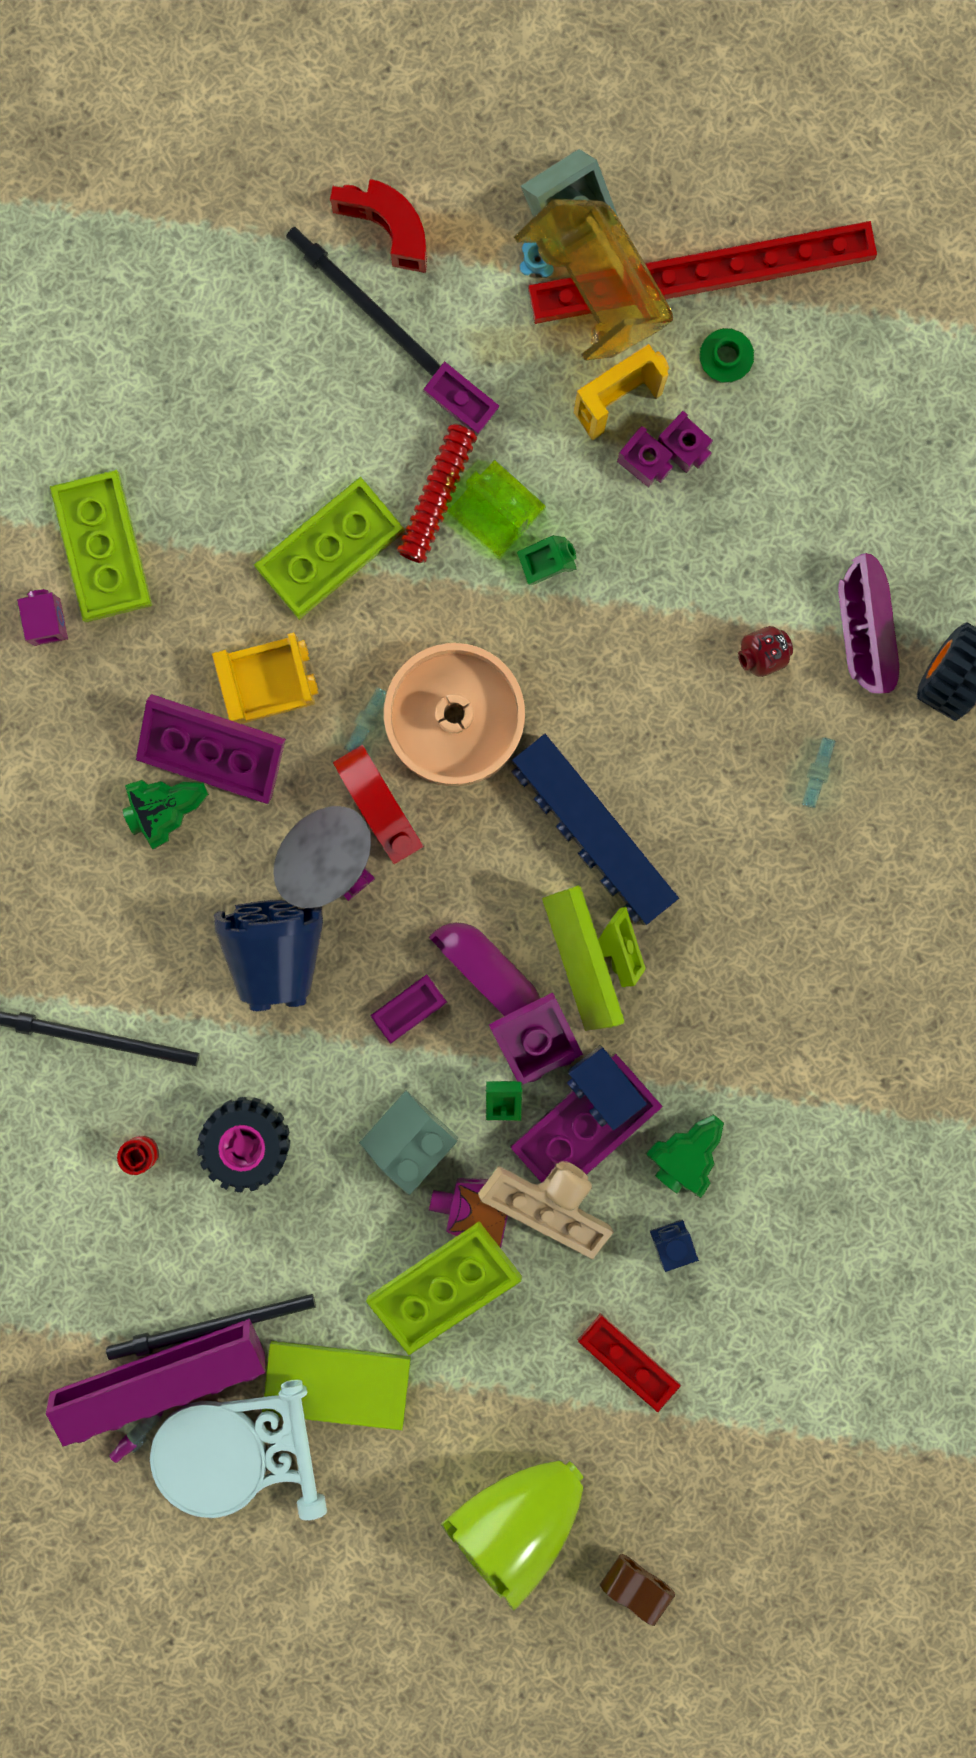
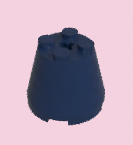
(270, 951)

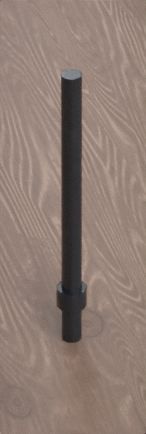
(318, 258)
(28, 1024)
(145, 1343)

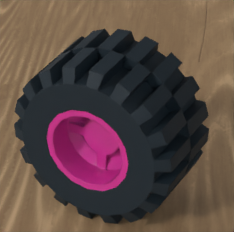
(244, 1144)

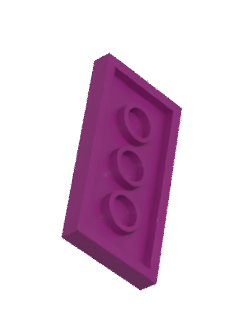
(209, 749)
(575, 1136)

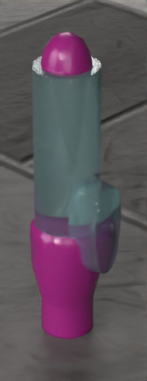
(135, 1438)

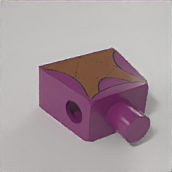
(467, 1209)

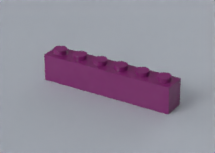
(156, 1383)

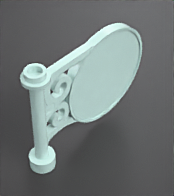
(216, 1458)

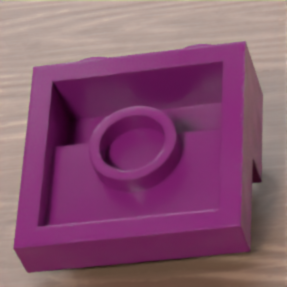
(536, 1039)

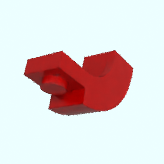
(393, 213)
(377, 804)

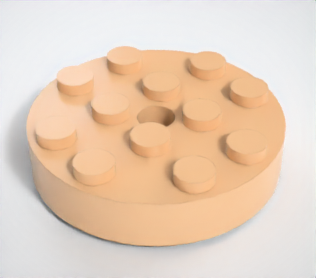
(449, 678)

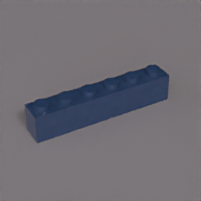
(594, 830)

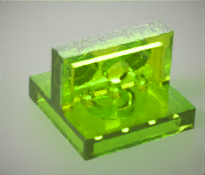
(496, 508)

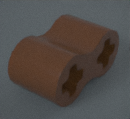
(637, 1589)

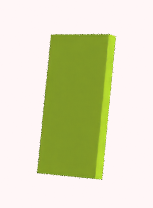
(101, 546)
(329, 548)
(583, 959)
(444, 1288)
(342, 1383)

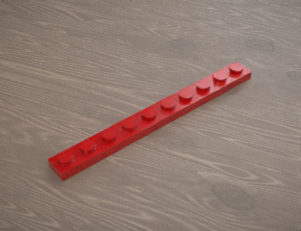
(725, 268)

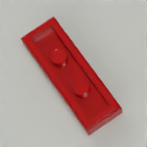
(629, 1362)

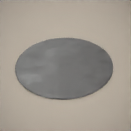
(322, 857)

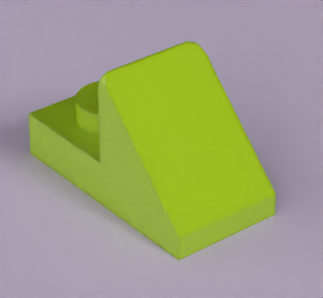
(621, 943)

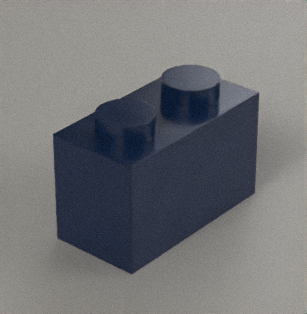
(606, 1088)

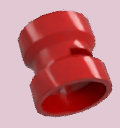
(143, 1151)

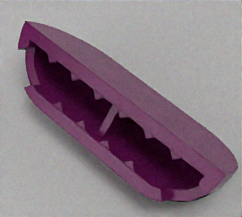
(869, 625)
(485, 966)

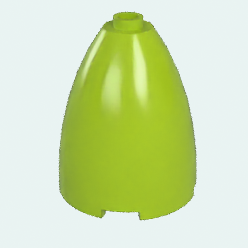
(518, 1527)

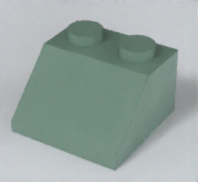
(569, 179)
(408, 1142)

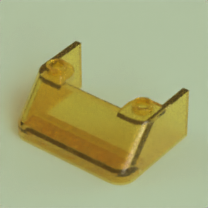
(605, 269)

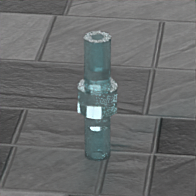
(366, 720)
(818, 772)

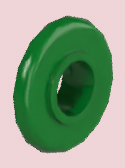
(720, 370)

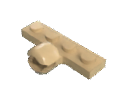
(550, 1206)

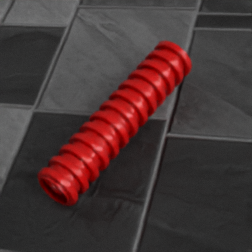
(437, 493)

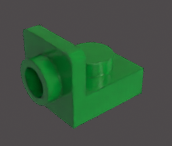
(547, 559)
(504, 1100)

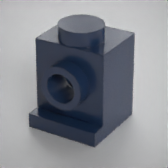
(674, 1245)

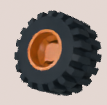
(951, 676)

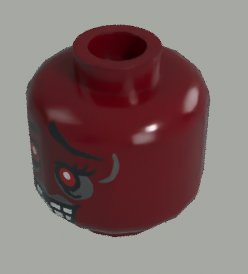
(765, 651)

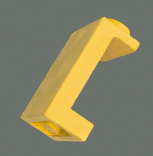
(638, 369)
(265, 679)

